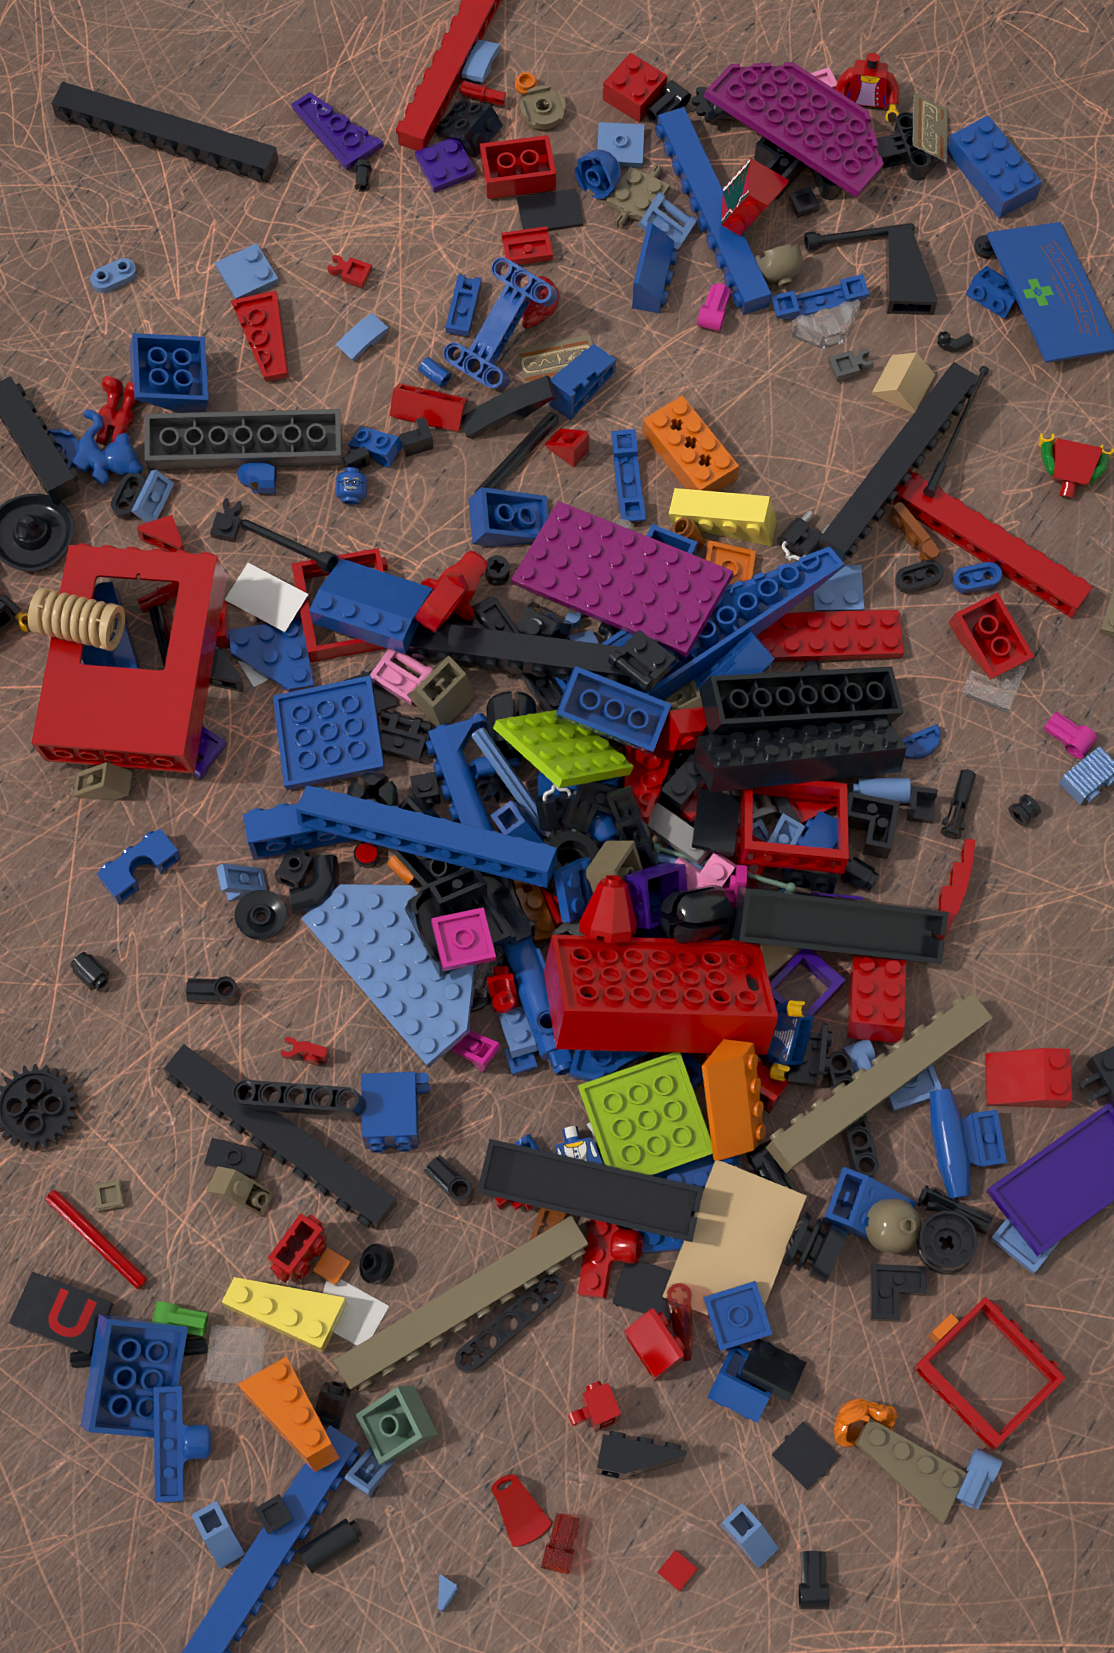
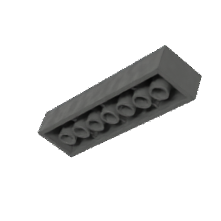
(243, 437)

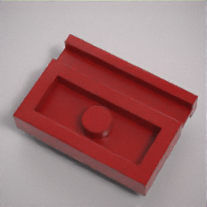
(527, 245)

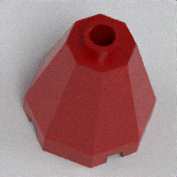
(609, 912)

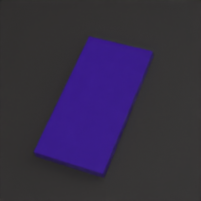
(1061, 1183)

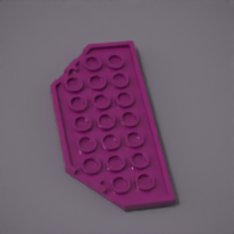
(802, 119)

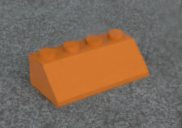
(733, 1099)

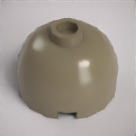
(781, 264)
(893, 1225)

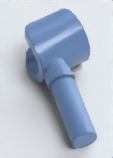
(574, 618)

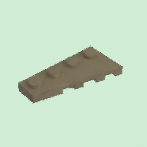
(922, 1474)

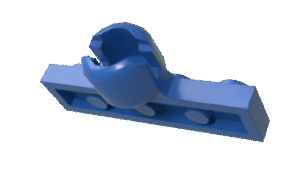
(174, 1443)

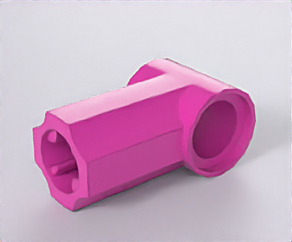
(713, 312)
(1076, 738)

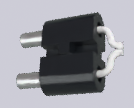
(800, 538)
(552, 808)

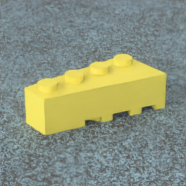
(727, 514)

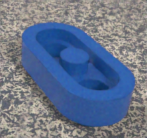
(975, 577)

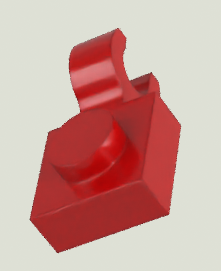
(310, 1052)

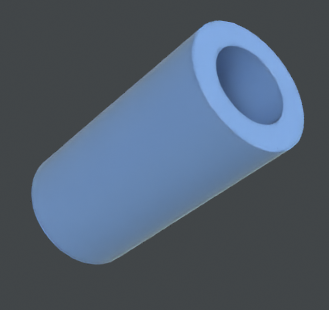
(887, 788)

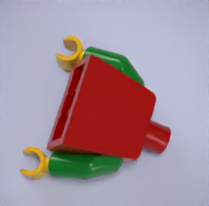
(1073, 463)

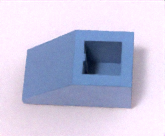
(218, 1534)
(749, 1535)

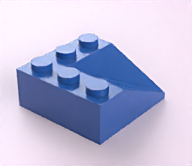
(170, 371)

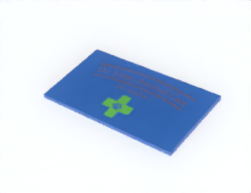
(1053, 291)

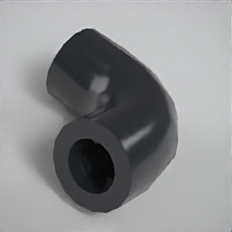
(320, 888)

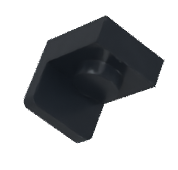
(426, 788)
(332, 1403)

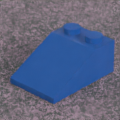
(506, 517)

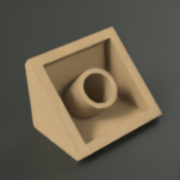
(904, 381)

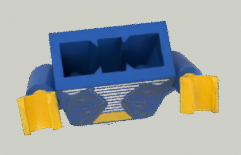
(789, 1038)

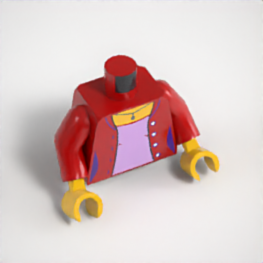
(870, 84)

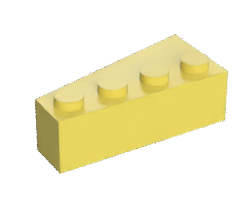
(287, 1310)

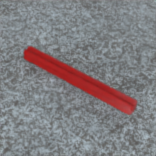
(96, 1239)

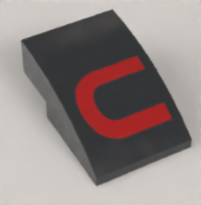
(59, 1313)

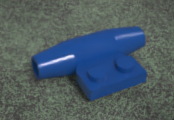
(963, 1141)

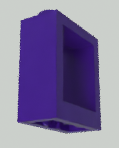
(671, 877)
(819, 969)

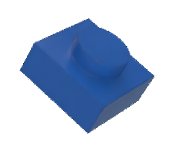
(520, 1063)

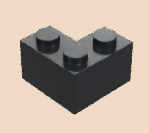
(779, 161)
(877, 818)

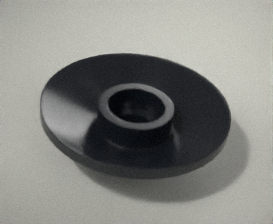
(256, 904)

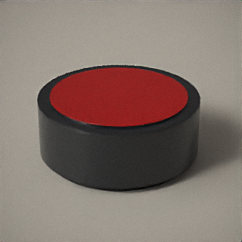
(366, 854)

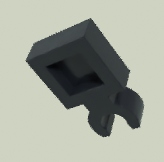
(228, 523)
(495, 788)

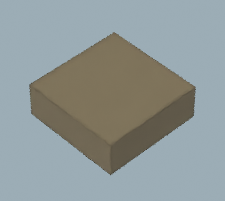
(109, 1195)

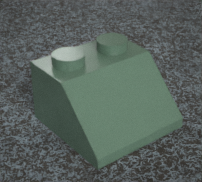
(396, 1424)

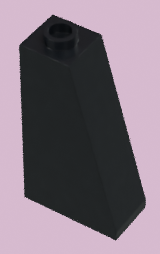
(907, 278)

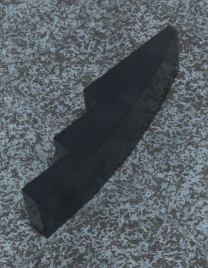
(510, 405)
(633, 827)

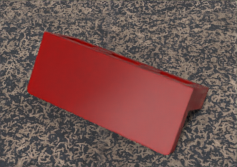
(438, 408)

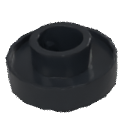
(376, 1264)

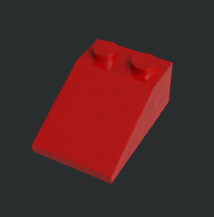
(991, 636)
(1029, 1078)

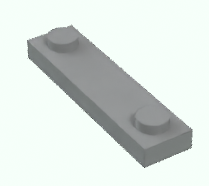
(675, 833)

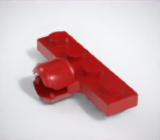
(606, 1246)

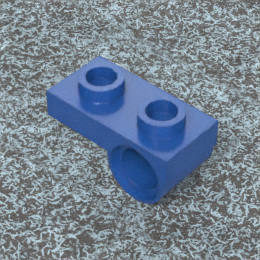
(380, 445)

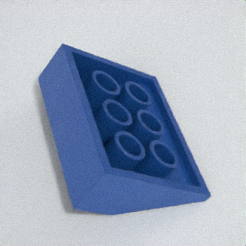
(369, 605)
(125, 1366)

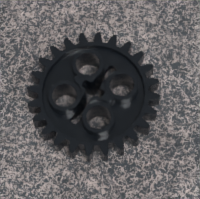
(52, 1123)

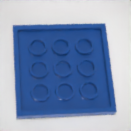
(328, 732)

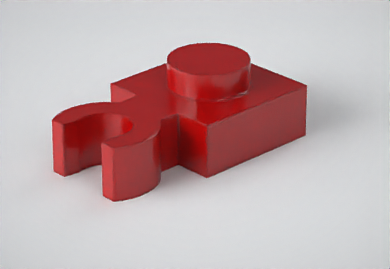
(352, 272)

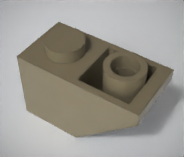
(240, 1191)

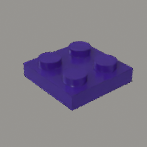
(445, 164)

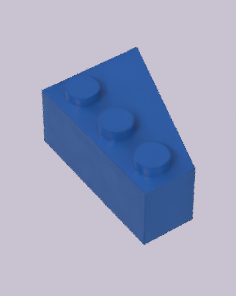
(745, 657)

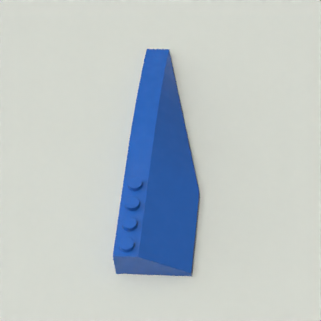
(742, 608)

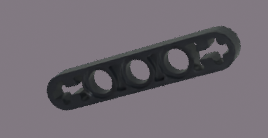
(502, 1336)

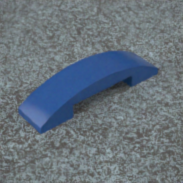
(791, 306)
(627, 475)

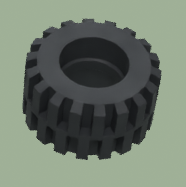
(571, 845)

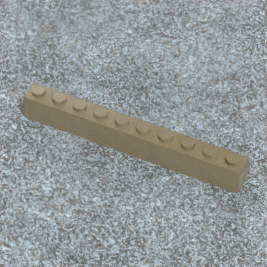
(878, 1083)
(461, 1303)

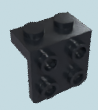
(471, 123)
(815, 1063)

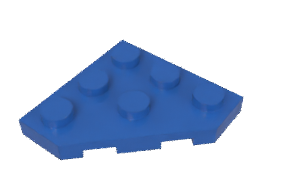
(275, 653)
(594, 1064)

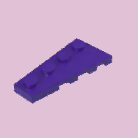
(336, 131)

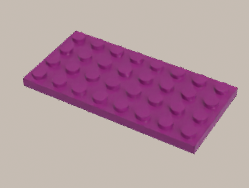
(622, 578)

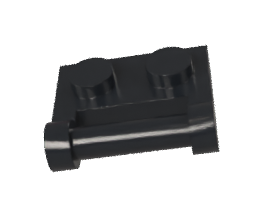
(648, 655)

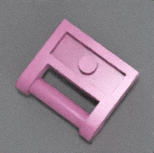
(396, 679)

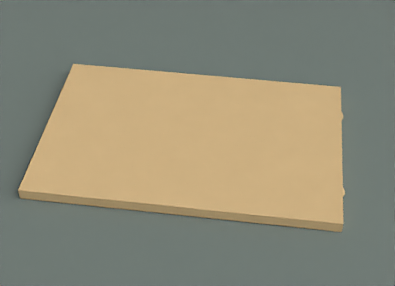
(736, 1235)

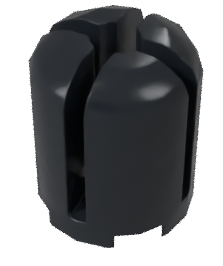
(503, 706)
(374, 787)
(697, 914)

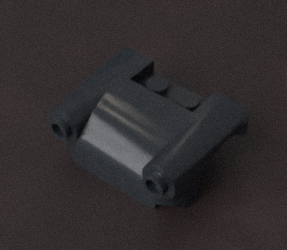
(468, 891)

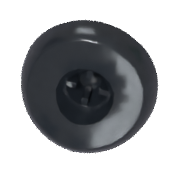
(34, 532)

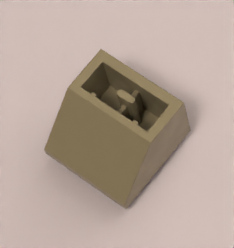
(443, 692)

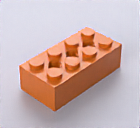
(689, 447)

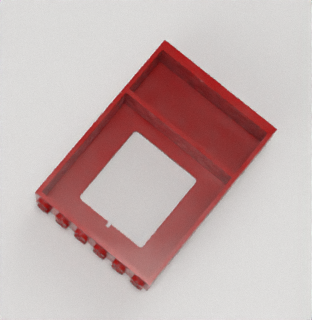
(133, 713)

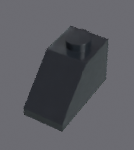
(224, 673)

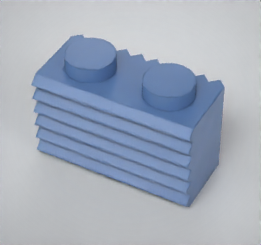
(1089, 776)

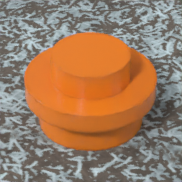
(525, 82)

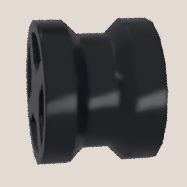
(493, 574)
(1024, 810)

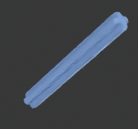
(508, 776)

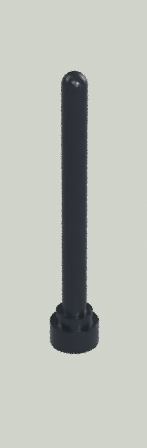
(814, 240)
(325, 560)

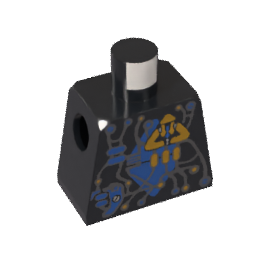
(543, 622)

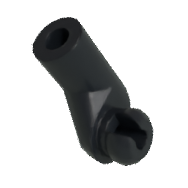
(951, 344)

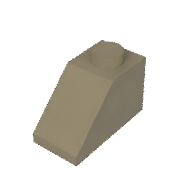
(103, 782)

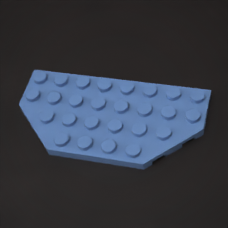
(385, 957)

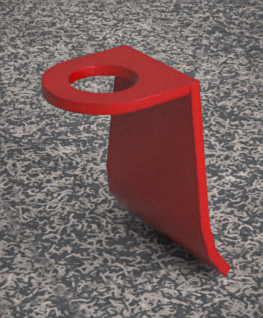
(520, 1512)

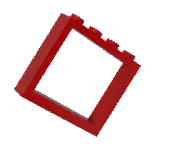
(310, 569)
(795, 855)
(1029, 1349)

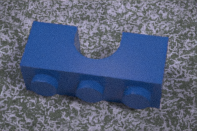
(152, 850)

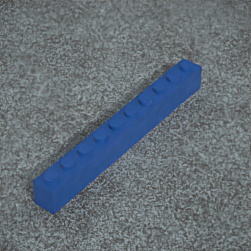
(705, 199)
(427, 836)
(268, 1553)

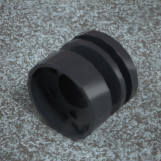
(943, 1227)
(815, 1247)

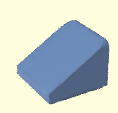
(446, 1592)

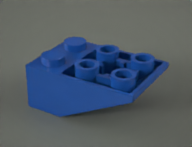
(852, 1200)

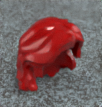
(536, 312)

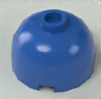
(598, 172)

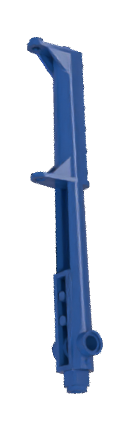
(524, 960)

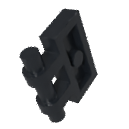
(400, 742)

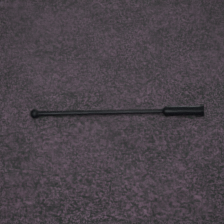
(930, 489)

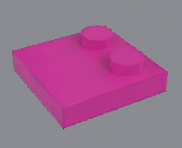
(463, 939)

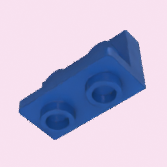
(992, 291)

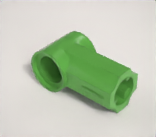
(173, 1314)

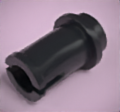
(362, 171)

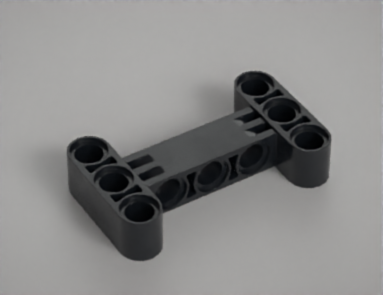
(894, 150)

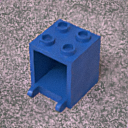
(392, 1110)

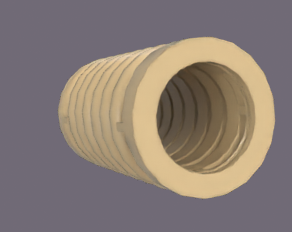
(71, 627)

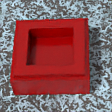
(677, 1570)

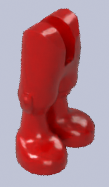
(112, 419)

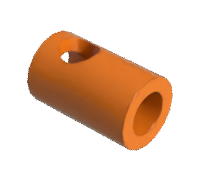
(398, 867)

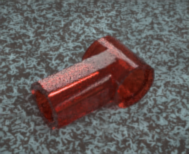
(560, 1549)

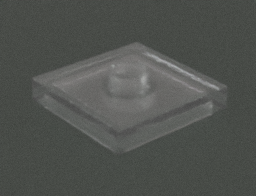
(234, 1353)

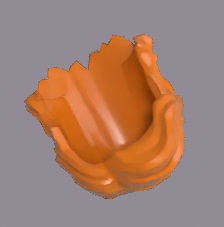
(854, 1415)

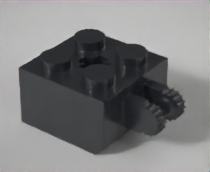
(1102, 1072)

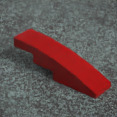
(952, 896)

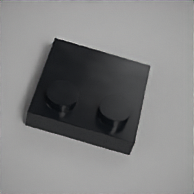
(773, 1369)

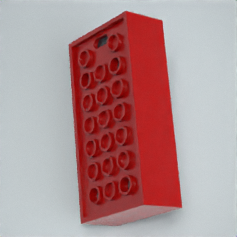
(658, 994)

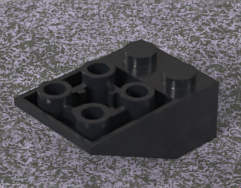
(628, 1458)

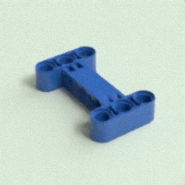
(500, 324)

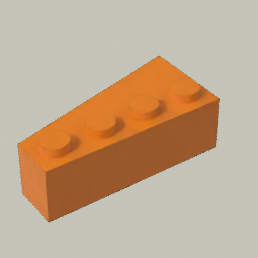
(285, 1405)

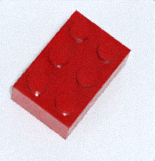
(518, 166)
(876, 998)

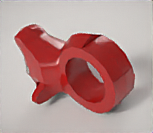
(452, 591)

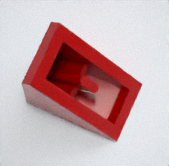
(569, 445)
(161, 534)

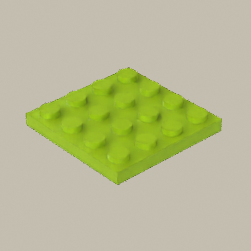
(563, 750)
(647, 1116)

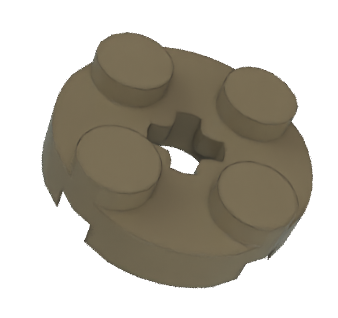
(547, 118)

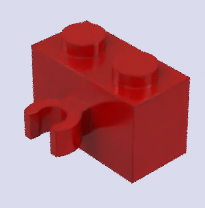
(599, 1407)

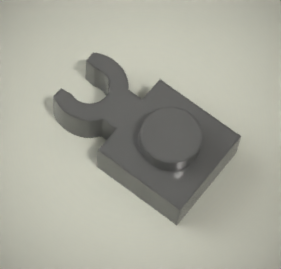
(847, 365)

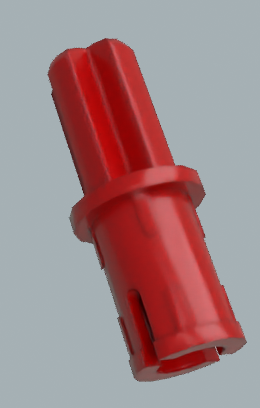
(483, 93)
(158, 596)

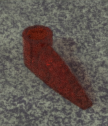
(681, 1317)

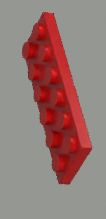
(835, 636)

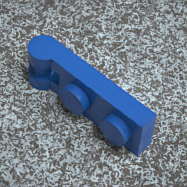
(463, 305)

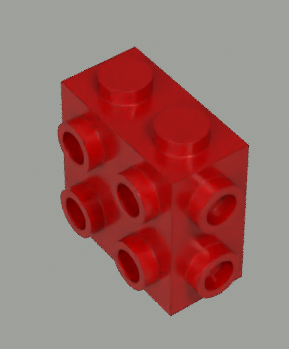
(297, 1249)

